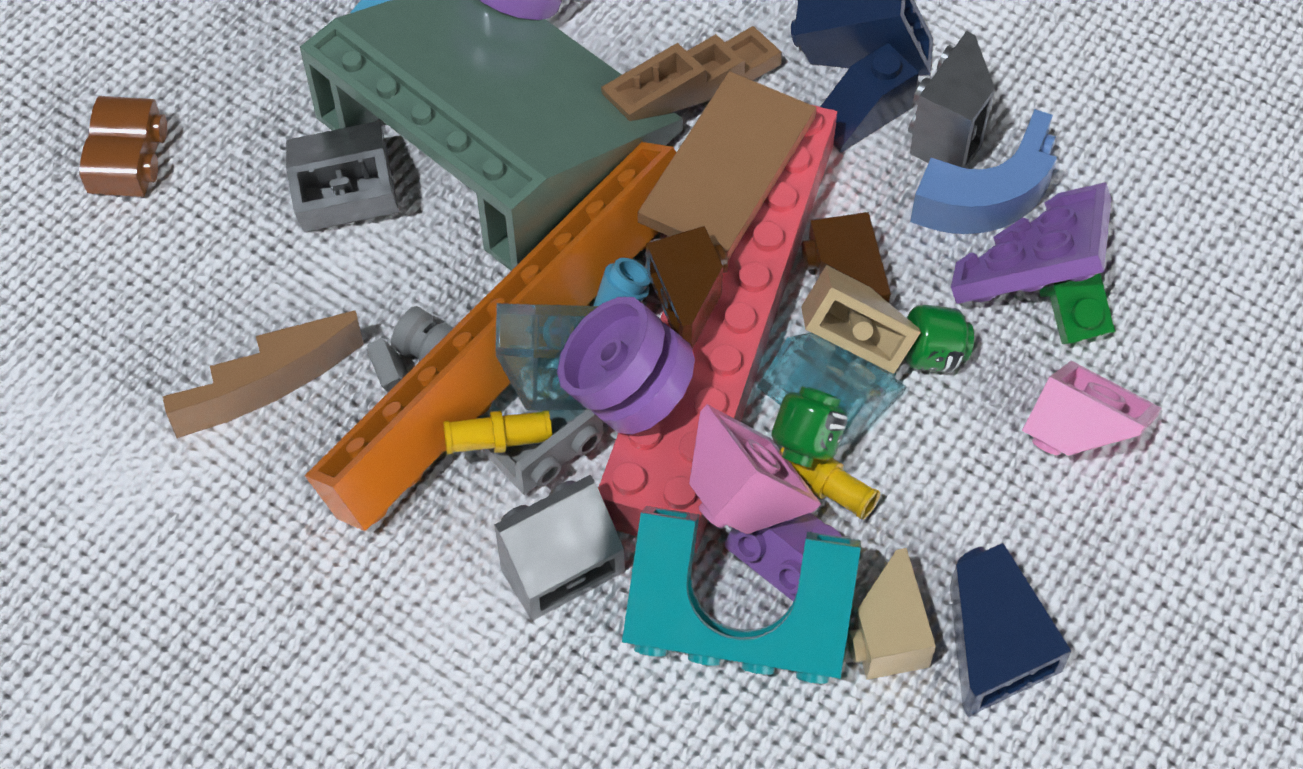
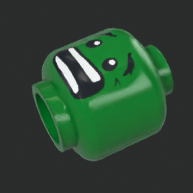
(943, 338)
(809, 426)

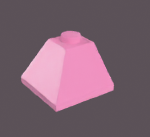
(1085, 412)
(744, 476)

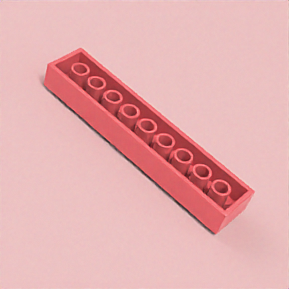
(657, 463)

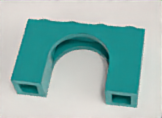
(667, 615)

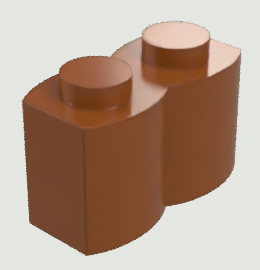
(122, 146)

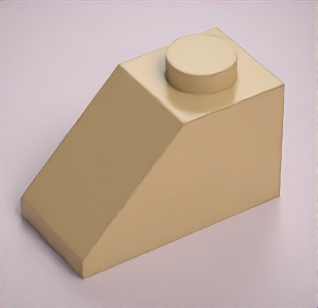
(858, 320)
(892, 624)

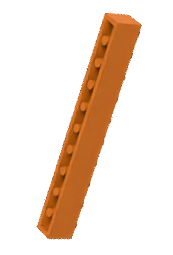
(462, 373)

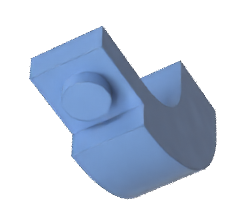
(989, 198)

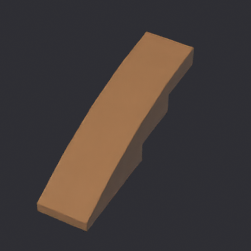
(690, 77)
(284, 364)

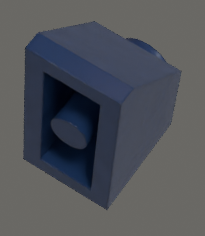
(871, 95)

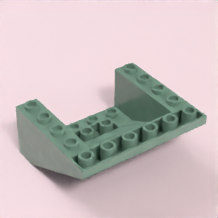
(486, 98)

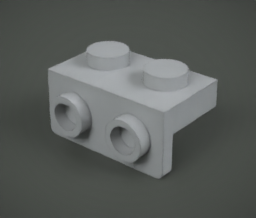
(540, 463)

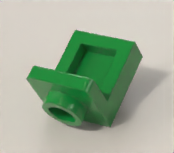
(1079, 308)

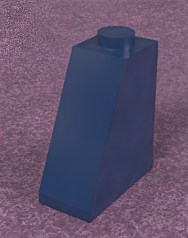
(848, 30)
(1000, 630)

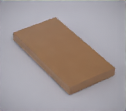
(728, 162)

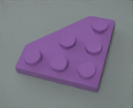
(1053, 248)

